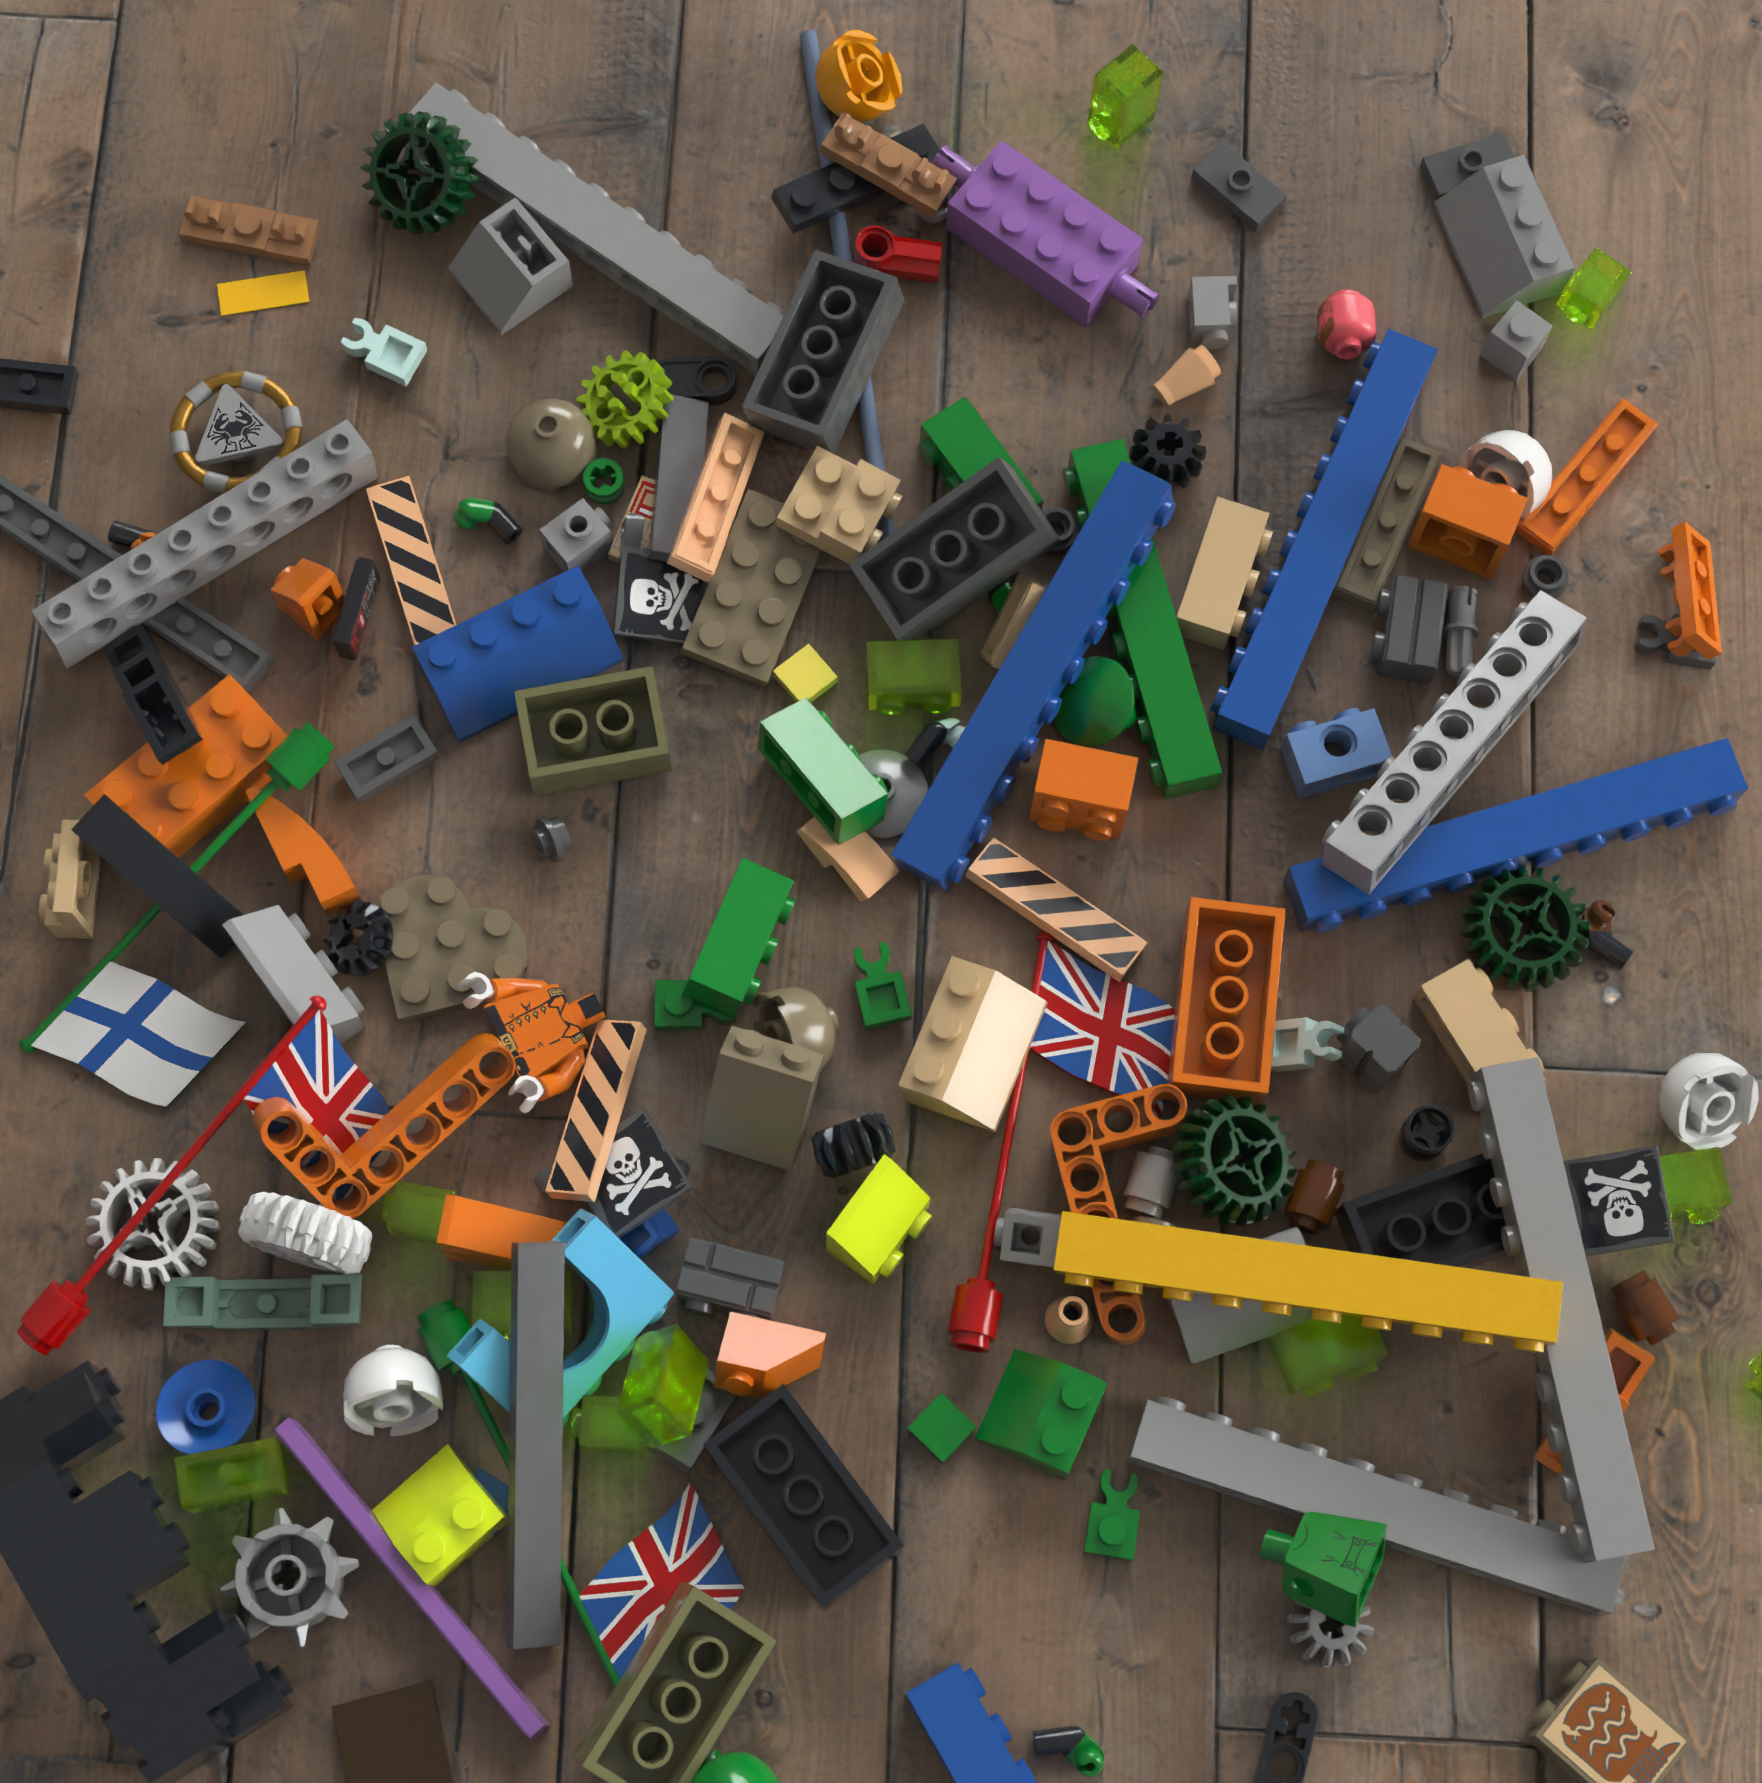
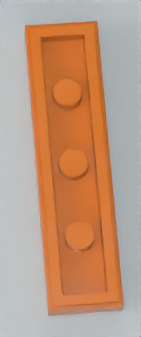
(1587, 476)

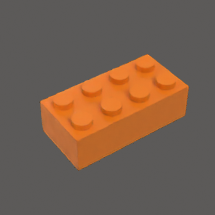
(205, 782)
(1226, 1000)

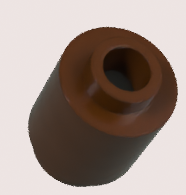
(1315, 1197)
(1645, 1308)

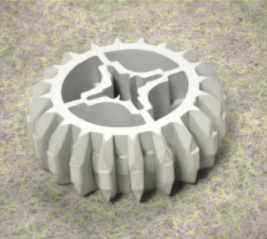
(170, 1216)
(305, 1233)

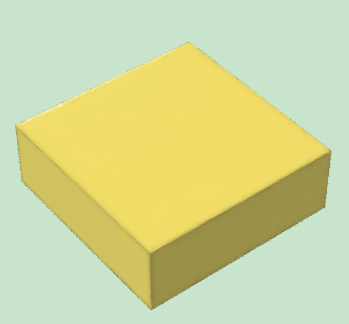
(805, 675)

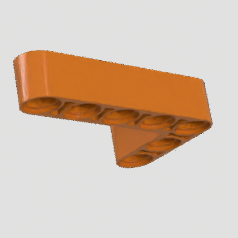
(389, 1132)
(1100, 1199)

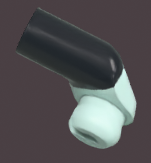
(933, 736)

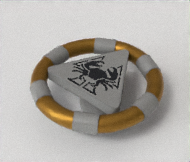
(233, 428)

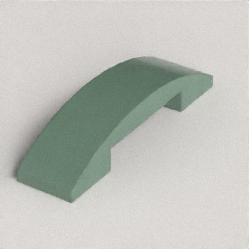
(263, 1303)

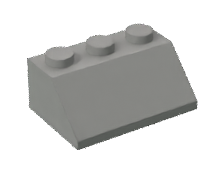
(1504, 237)
(290, 969)

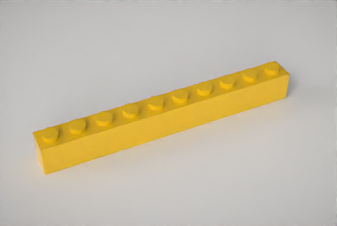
(1309, 1279)

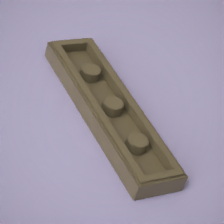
(1386, 523)

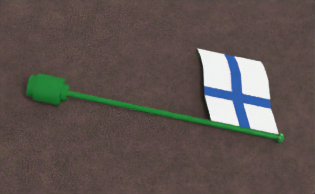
(138, 1027)

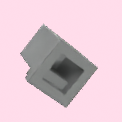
(1211, 310)
(1015, 1248)

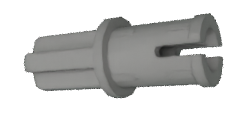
(1460, 629)

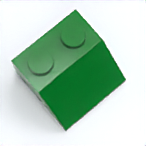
(1041, 1412)

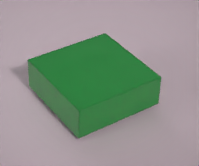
(941, 1428)

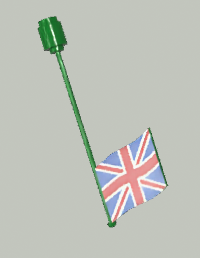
(642, 1576)

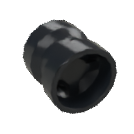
(1430, 1125)

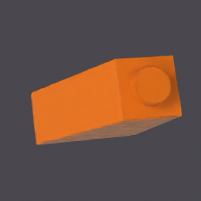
(485, 1232)

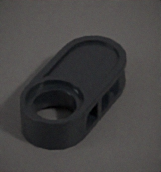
(689, 373)

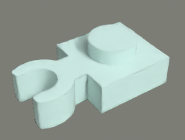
(388, 354)
(1300, 1040)

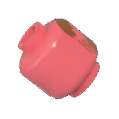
(1346, 322)

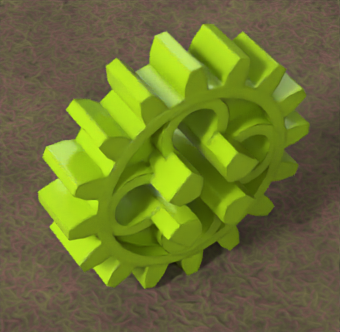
(648, 396)

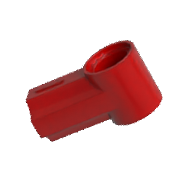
(900, 255)

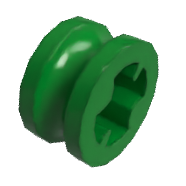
(601, 468)

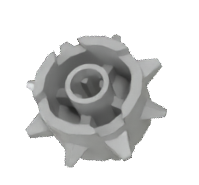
(268, 1559)

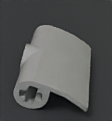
(1216, 1329)

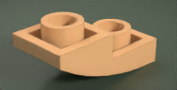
(857, 861)

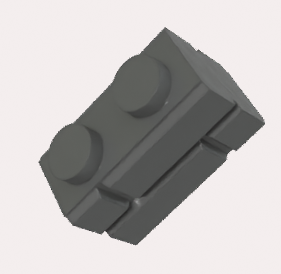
(1410, 629)
(1376, 1046)
(729, 1280)

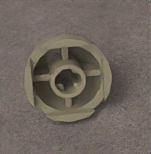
(550, 444)
(797, 1018)

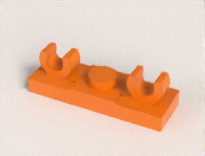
(1692, 592)

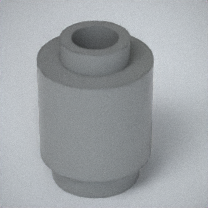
(1151, 1183)

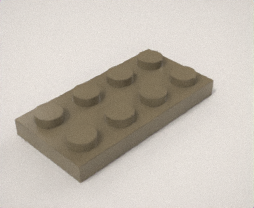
(752, 594)

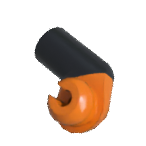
(128, 535)

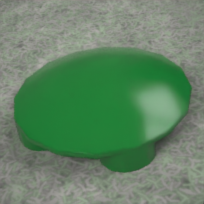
(1097, 704)

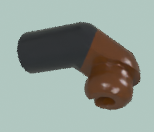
(1600, 934)

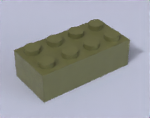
(675, 1693)

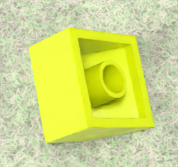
(879, 1221)
(440, 1516)

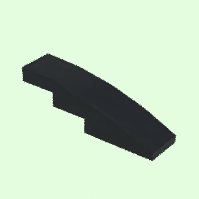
(152, 694)
(158, 873)

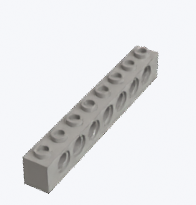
(206, 543)
(1367, 858)

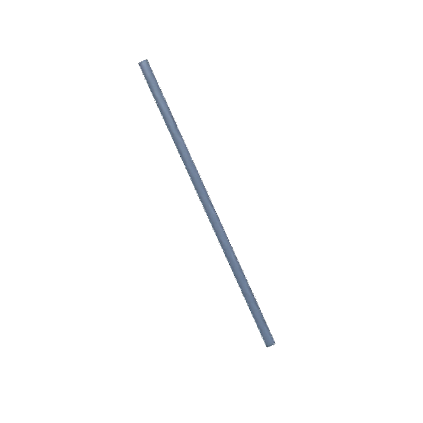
(842, 249)

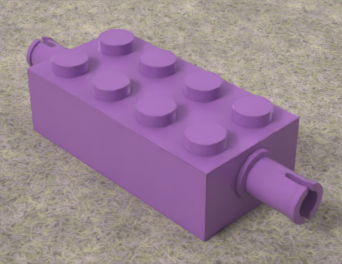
(1044, 233)

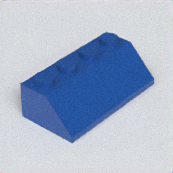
(520, 644)

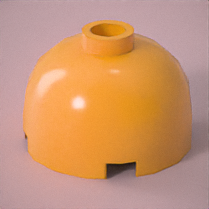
(857, 77)

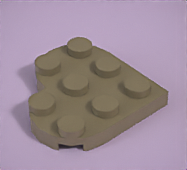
(443, 942)

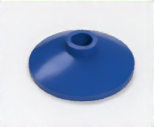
(194, 1390)

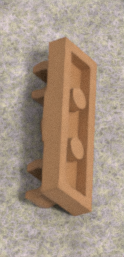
(888, 165)
(250, 230)

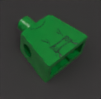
(1329, 1562)

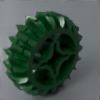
(413, 207)
(1541, 936)
(1255, 1182)

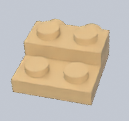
(839, 505)
(72, 886)

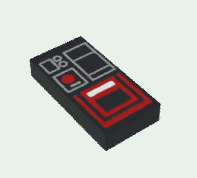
(356, 608)

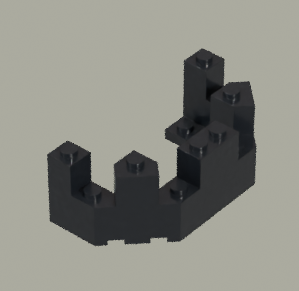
(93, 1560)

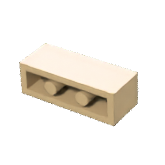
(1223, 573)
(1470, 1020)

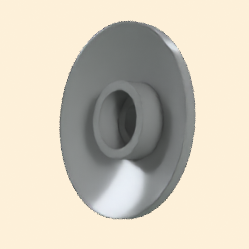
(906, 792)

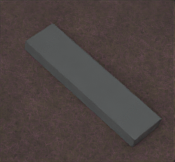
(677, 469)

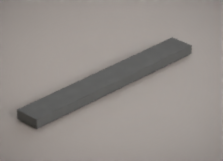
(81, 554)
(535, 1444)

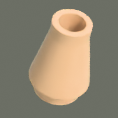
(1188, 375)
(1066, 1330)

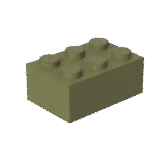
(593, 731)

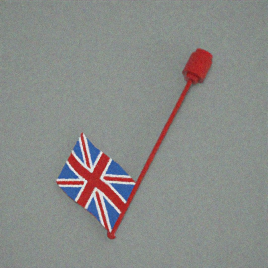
(1093, 1032)
(304, 1069)

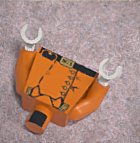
(537, 1030)

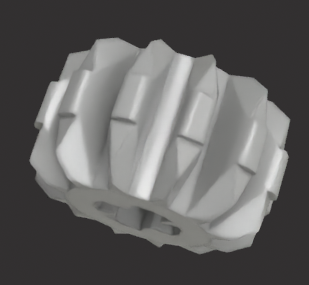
(1327, 1646)

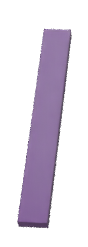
(427, 1597)

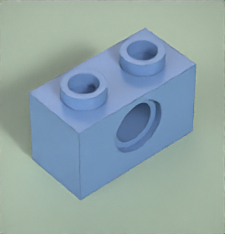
(1316, 770)

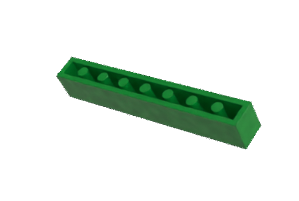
(1151, 649)

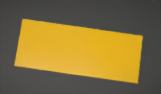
(263, 293)

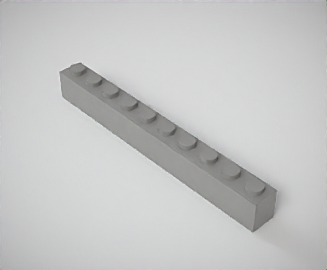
(611, 236)
(1577, 1370)
(1418, 1521)

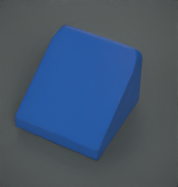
(650, 1234)

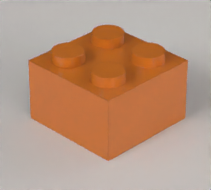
(1467, 521)
(1083, 790)

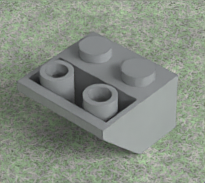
(510, 267)

